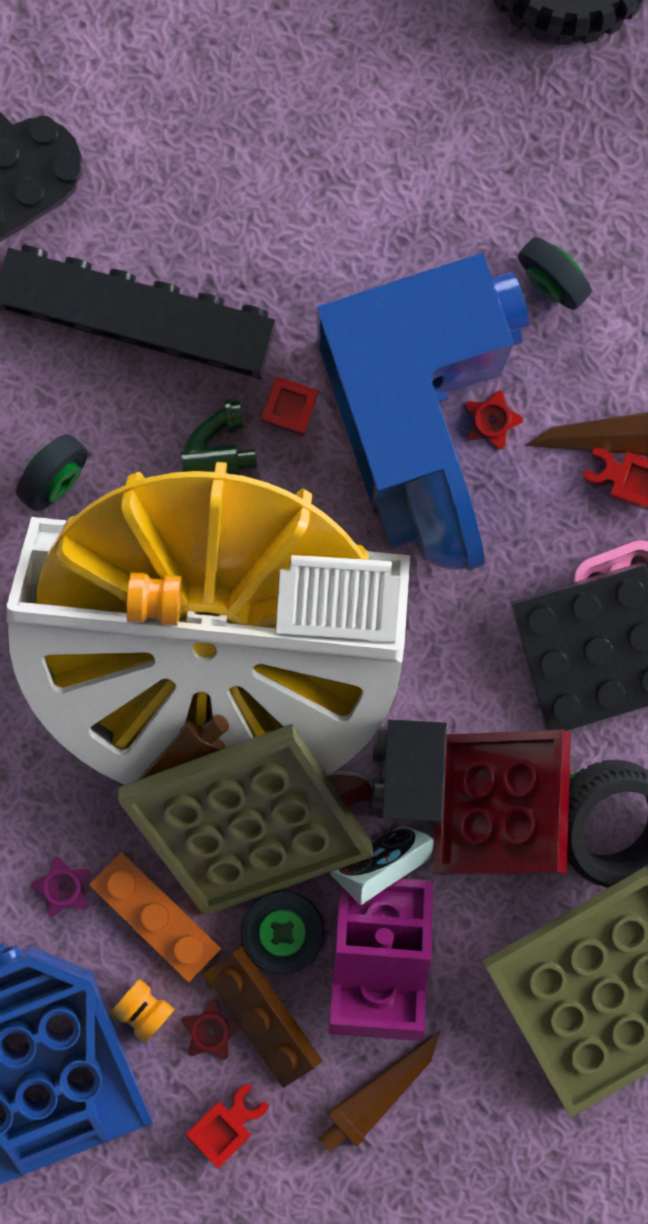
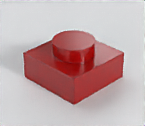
(289, 406)

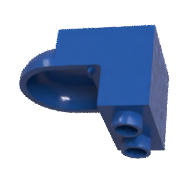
(391, 365)

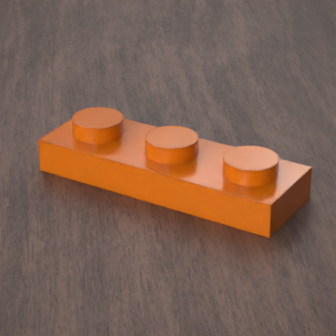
(155, 916)

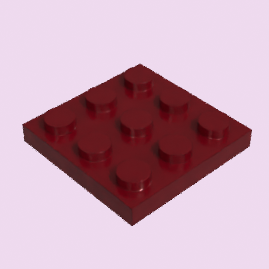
(504, 804)

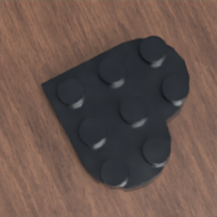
(36, 170)

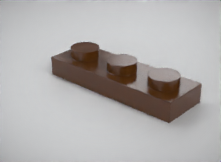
(263, 1017)

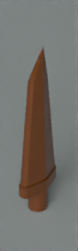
(613, 434)
(190, 744)
(369, 1104)

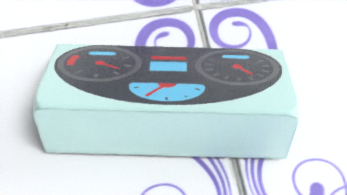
(392, 859)

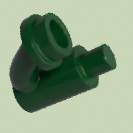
(199, 458)

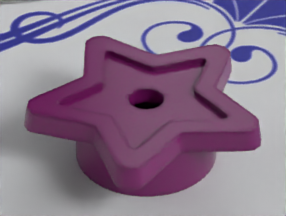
(50, 884)

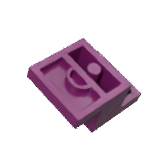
(382, 962)

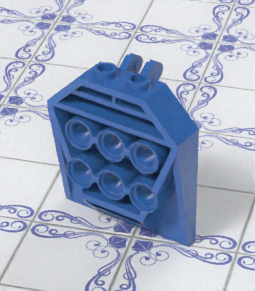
(74, 1114)

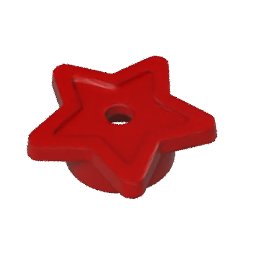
(493, 407)

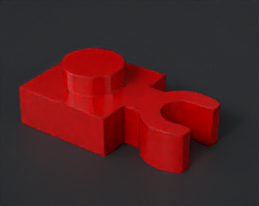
(628, 478)
(221, 1129)

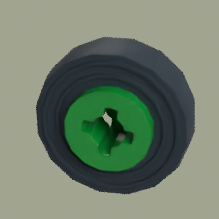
(554, 273)
(51, 472)
(281, 918)

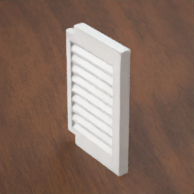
(338, 598)

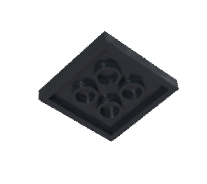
(588, 647)

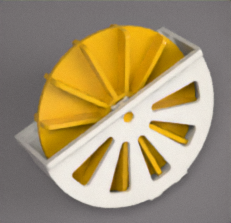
(127, 688)

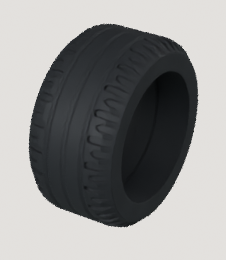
(585, 792)

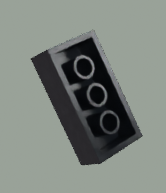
(411, 770)

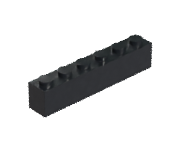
(136, 312)

